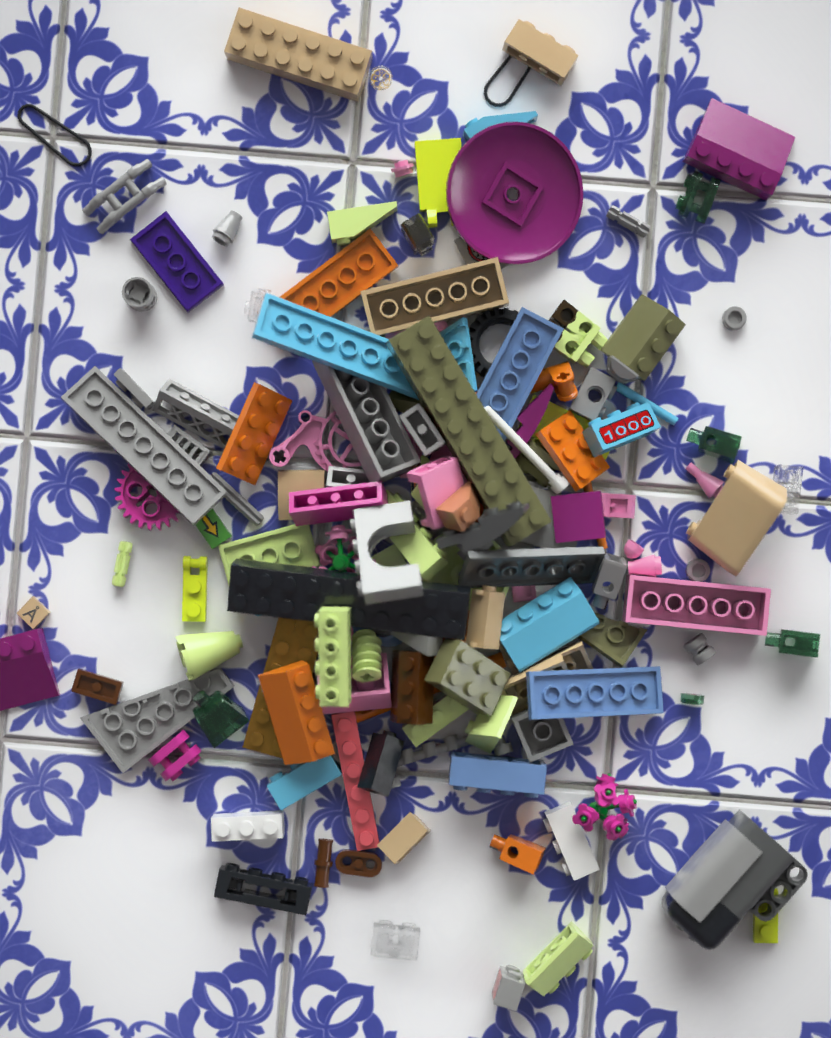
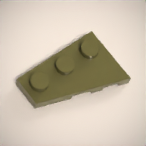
(613, 639)

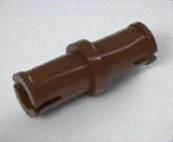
(323, 863)

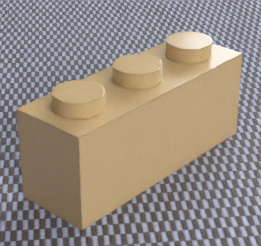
(540, 51)

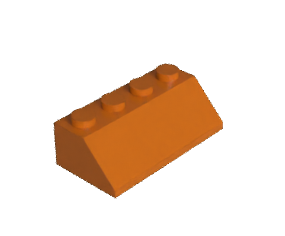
(296, 713)

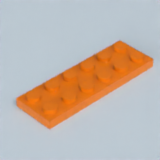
(343, 276)

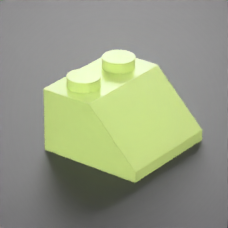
(486, 729)

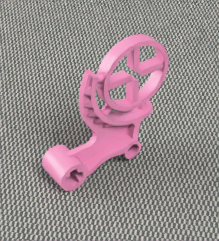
(311, 434)

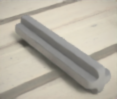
(239, 502)

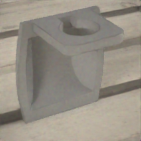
(620, 371)

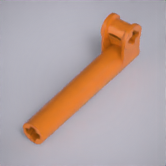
(561, 378)

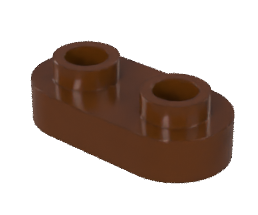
(358, 865)

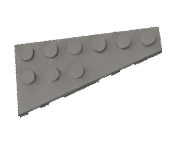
(143, 723)

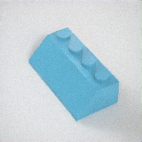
(546, 624)

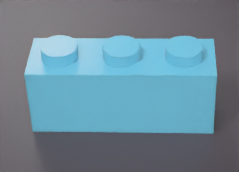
(302, 780)

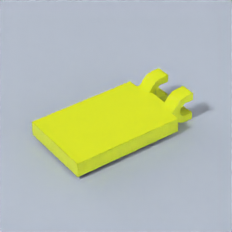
(433, 166)

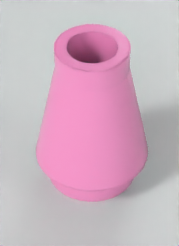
(645, 566)

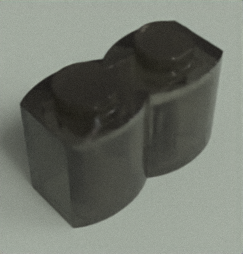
(418, 235)

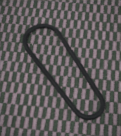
(513, 92)
(48, 144)

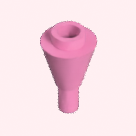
(709, 483)

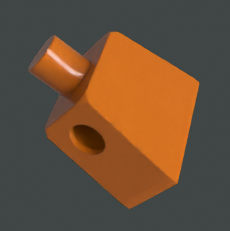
(529, 853)

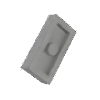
(126, 383)

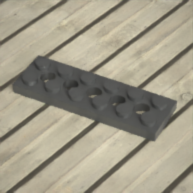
(530, 566)

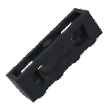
(274, 881)

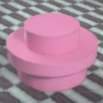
(402, 168)

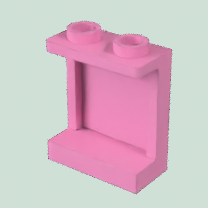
(436, 483)

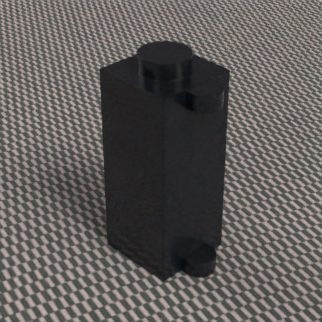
(381, 763)

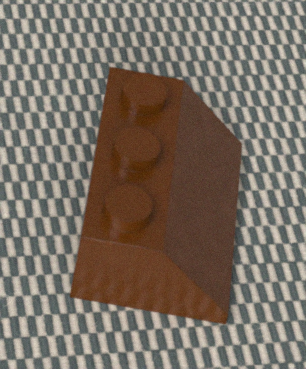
(409, 692)

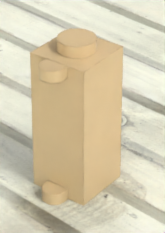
(485, 618)

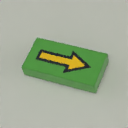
(213, 529)

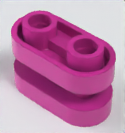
(173, 770)

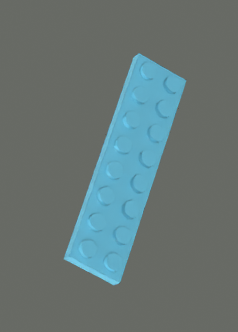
(329, 343)

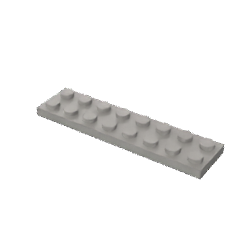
(144, 445)

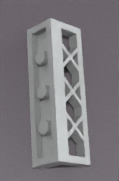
(201, 410)

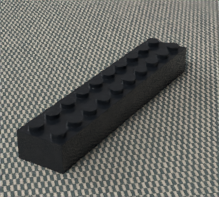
(302, 591)

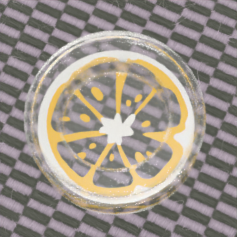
(380, 77)

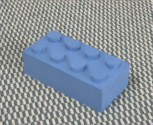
(497, 773)

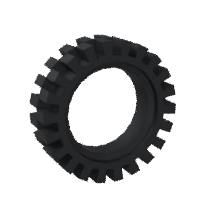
(476, 329)

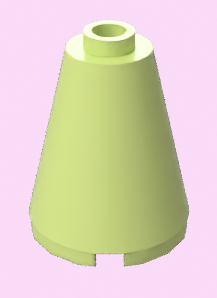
(206, 651)

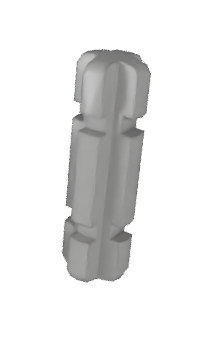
(628, 221)

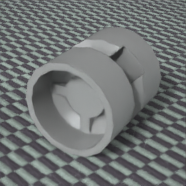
(139, 294)

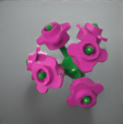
(606, 799)

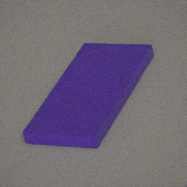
(177, 262)

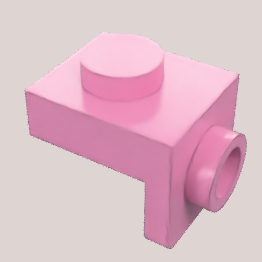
(618, 505)

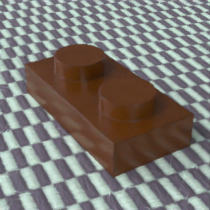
(97, 686)

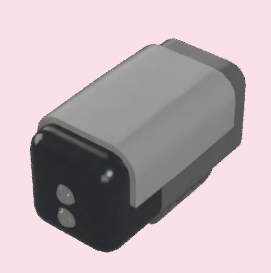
(727, 879)

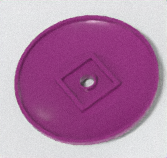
(546, 185)

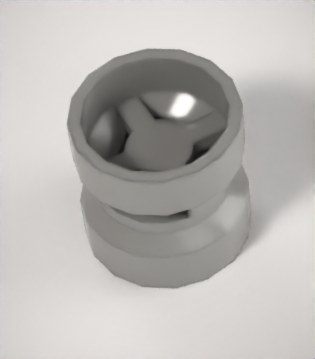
(699, 649)

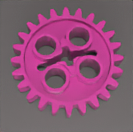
(164, 512)

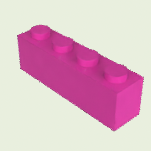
(334, 503)

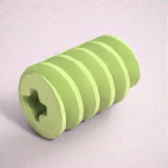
(366, 656)

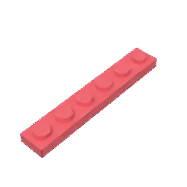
(352, 763)

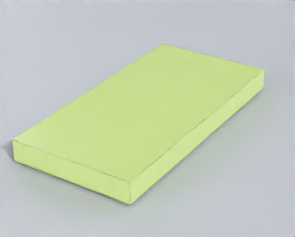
(283, 546)

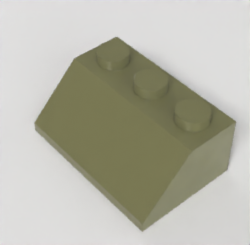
(643, 336)

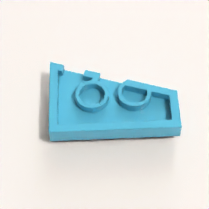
(458, 341)

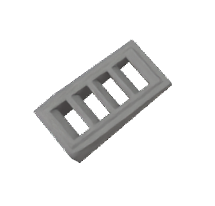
(203, 456)
(424, 644)

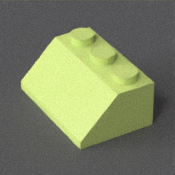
(558, 959)

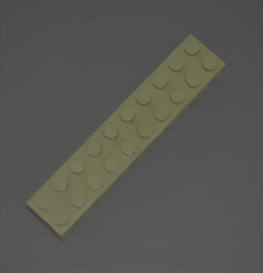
(465, 425)

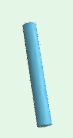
(634, 396)

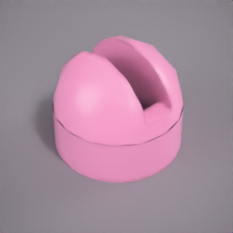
(632, 549)

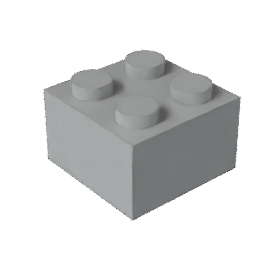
(541, 735)

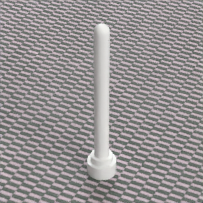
(557, 482)

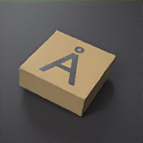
(33, 612)

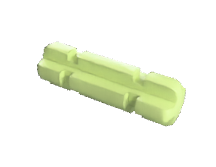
(122, 564)

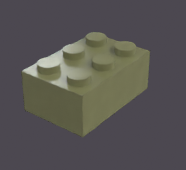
(467, 676)

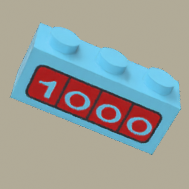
(620, 428)

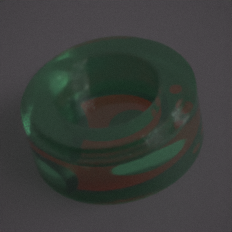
(689, 698)

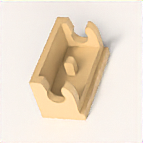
(403, 837)

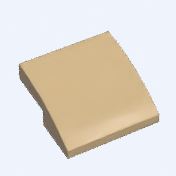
(296, 481)

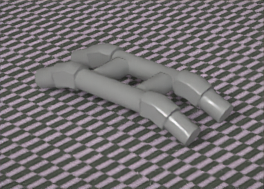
(127, 181)

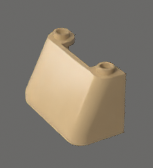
(738, 517)

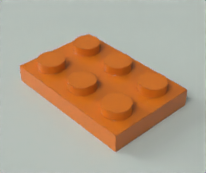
(571, 452)

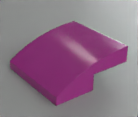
(578, 516)

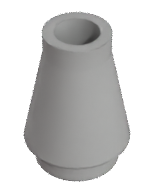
(226, 230)

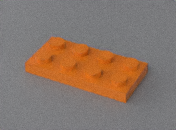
(254, 433)

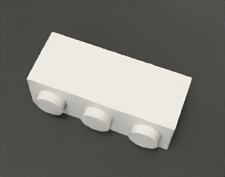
(247, 826)
(570, 841)

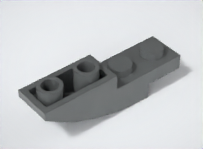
(491, 526)

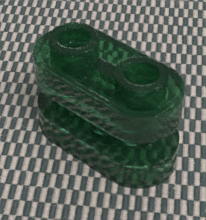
(693, 183)

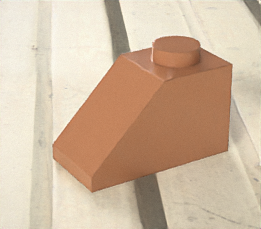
(460, 508)

